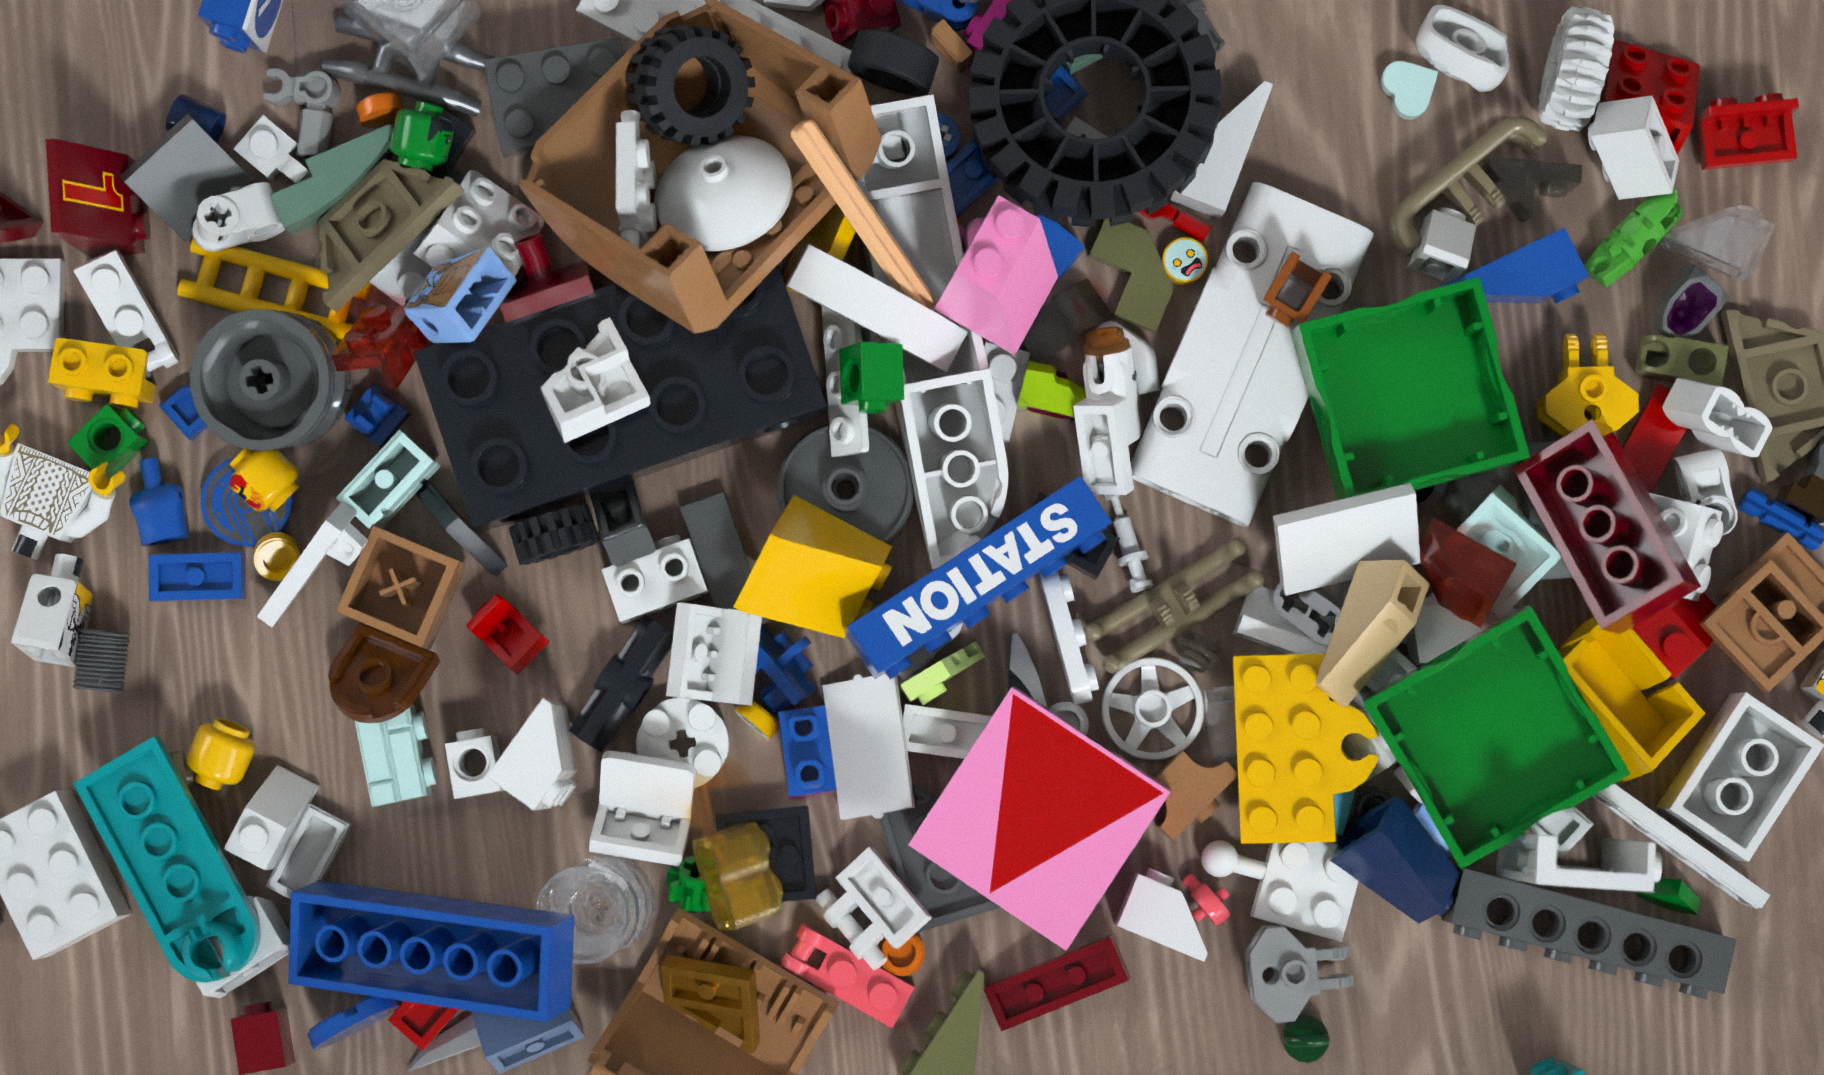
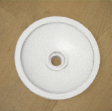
(725, 192)

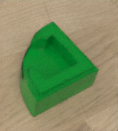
(1672, 895)

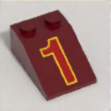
(92, 202)

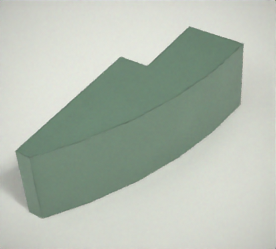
(332, 178)

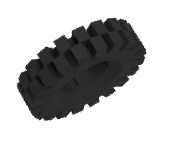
(1081, 174)

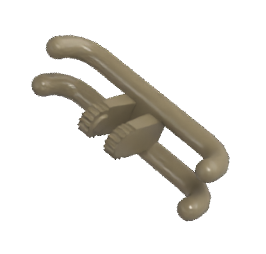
(1517, 130)
(1174, 605)

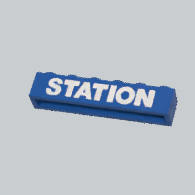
(977, 578)

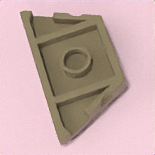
(377, 224)
(1782, 377)

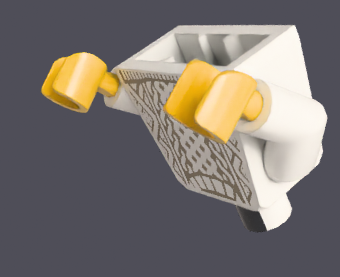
(51, 495)

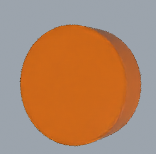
(379, 109)
(905, 959)

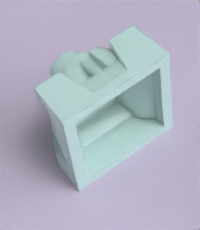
(1508, 532)

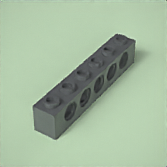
(1706, 952)

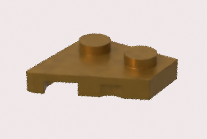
(714, 996)

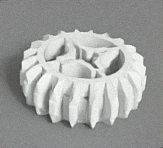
(1576, 68)

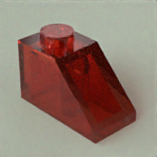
(1463, 572)

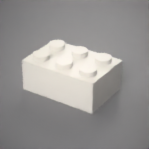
(1739, 776)
(56, 876)

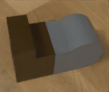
(1809, 493)

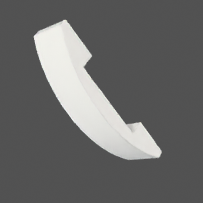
(876, 307)

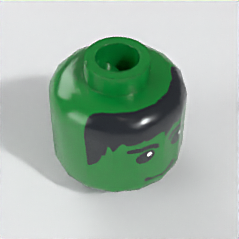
(422, 136)

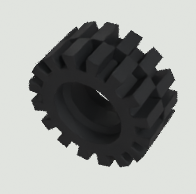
(553, 534)

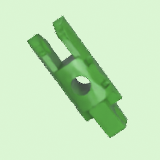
(1634, 238)

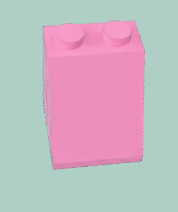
(1001, 277)

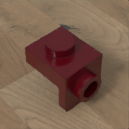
(849, 17)

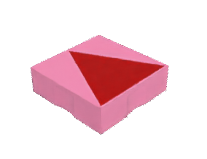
(1039, 818)

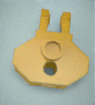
(1586, 389)

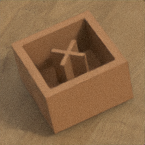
(401, 588)

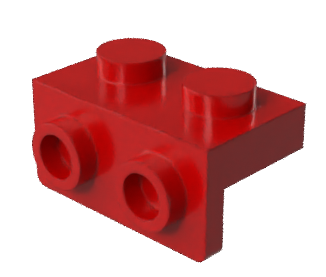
(1747, 132)

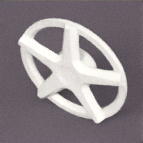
(1152, 709)

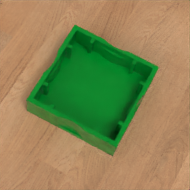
(1410, 391)
(1495, 736)

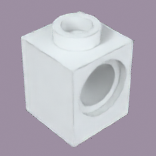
(462, 782)

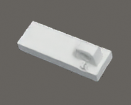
(334, 538)

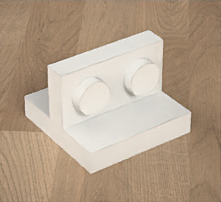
(713, 654)

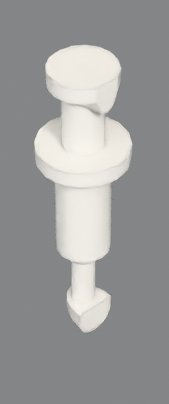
(1129, 547)

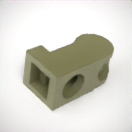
(1678, 357)

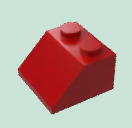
(1675, 633)

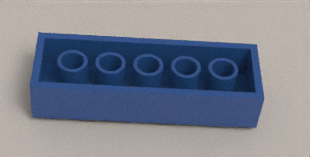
(431, 950)

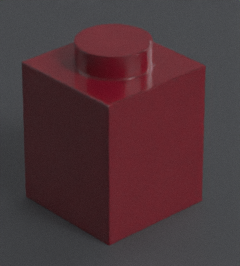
(262, 1038)

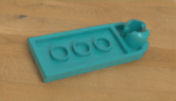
(171, 862)

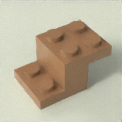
(1771, 613)

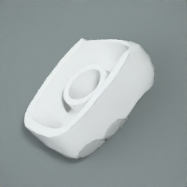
(1464, 47)

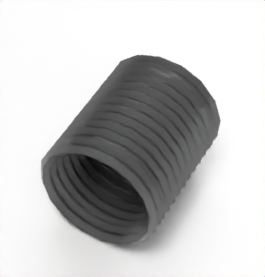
(101, 660)

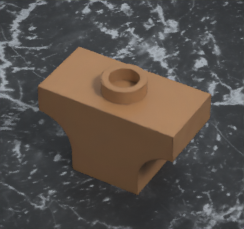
(1191, 791)

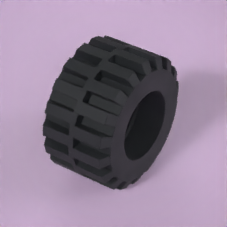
(724, 93)

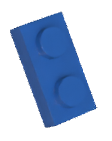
(197, 577)

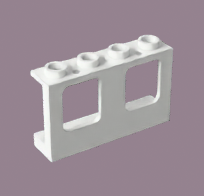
(1622, 864)

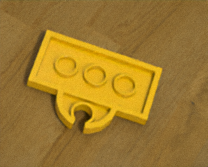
(1292, 749)

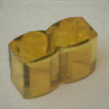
(738, 876)

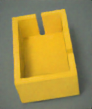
(1610, 676)

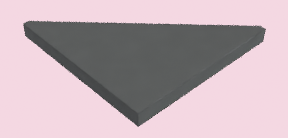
(935, 888)

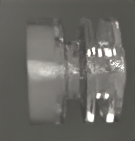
(598, 929)

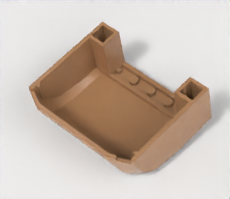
(576, 169)

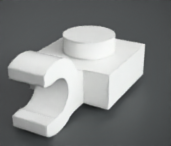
(271, 151)

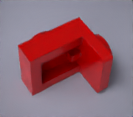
(507, 633)

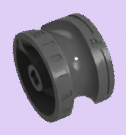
(246, 405)

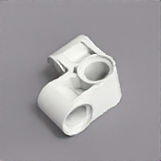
(1705, 482)

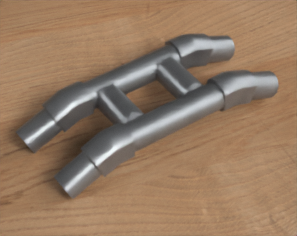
(425, 89)

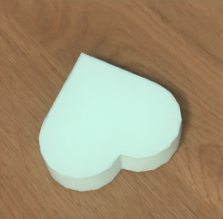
(1409, 87)

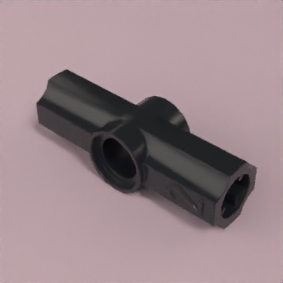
(623, 684)

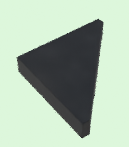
(460, 529)

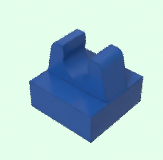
(377, 416)

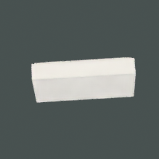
(309, 850)

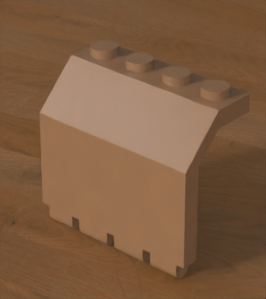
(658, 1040)

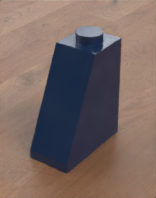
(1398, 860)

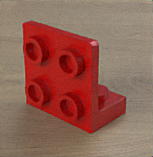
(1645, 72)

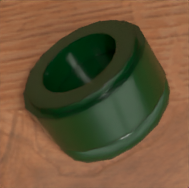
(1305, 1039)

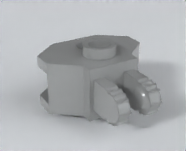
(1294, 972)

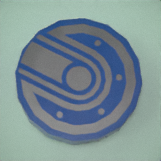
(232, 517)
(350, 1021)

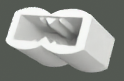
(1717, 417)

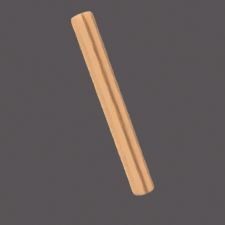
(860, 212)

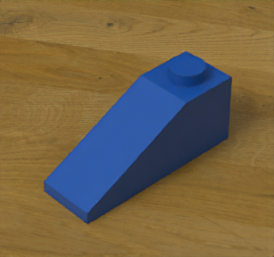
(1533, 272)

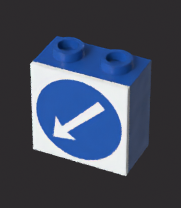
(241, 22)

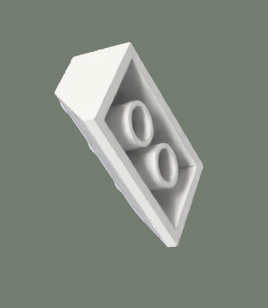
(539, 759)

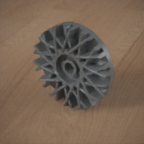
(880, 480)

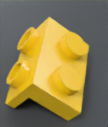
(102, 371)

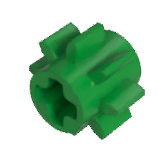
(687, 887)

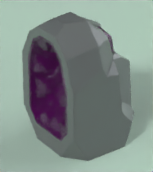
(1688, 303)

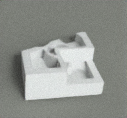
(595, 386)

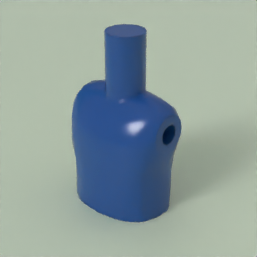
(158, 507)

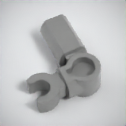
(320, 95)

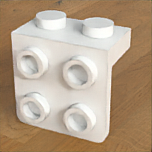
(480, 219)
(1696, 531)
(643, 808)

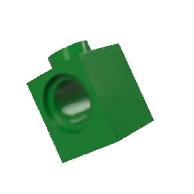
(871, 375)
(89, 439)

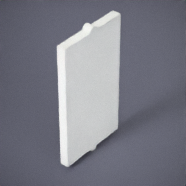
(868, 747)

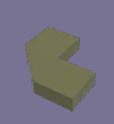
(1148, 287)

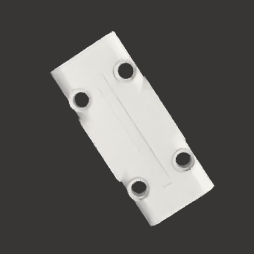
(1236, 366)

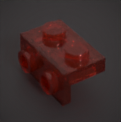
(382, 340)

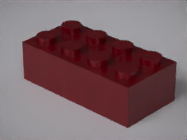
(1606, 527)

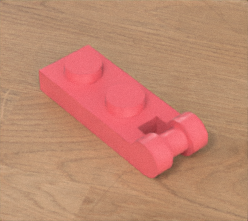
(848, 978)

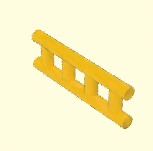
(257, 265)

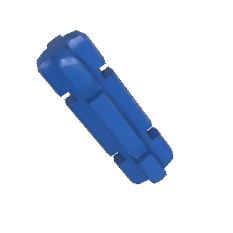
(1782, 518)

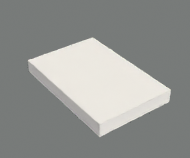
(1329, 539)

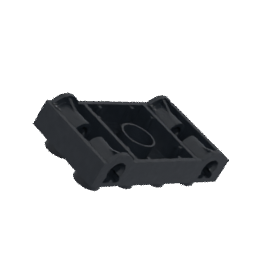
(702, 390)

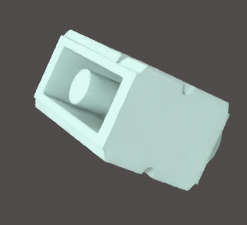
(388, 481)
(396, 758)

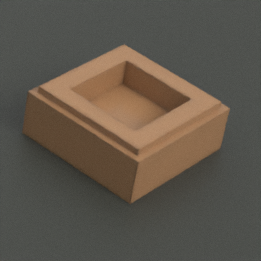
(951, 46)

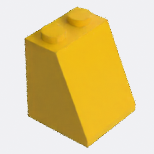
(815, 571)

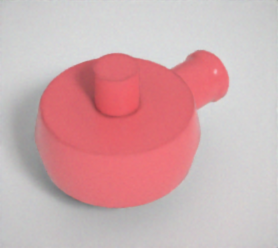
(1208, 902)

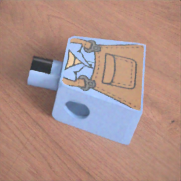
(451, 307)

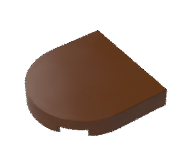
(378, 675)

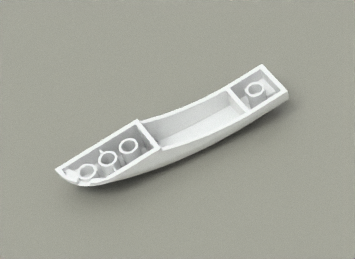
(949, 417)

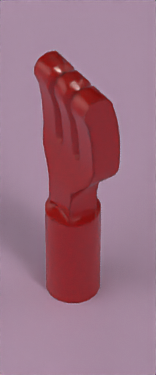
(1182, 221)

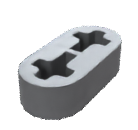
(1308, 619)

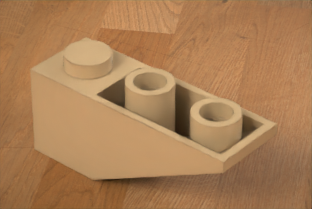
(1372, 622)

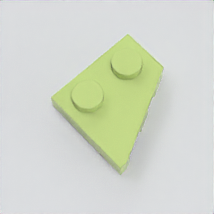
(929, 683)

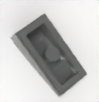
(622, 523)

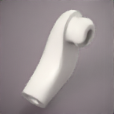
(1144, 360)

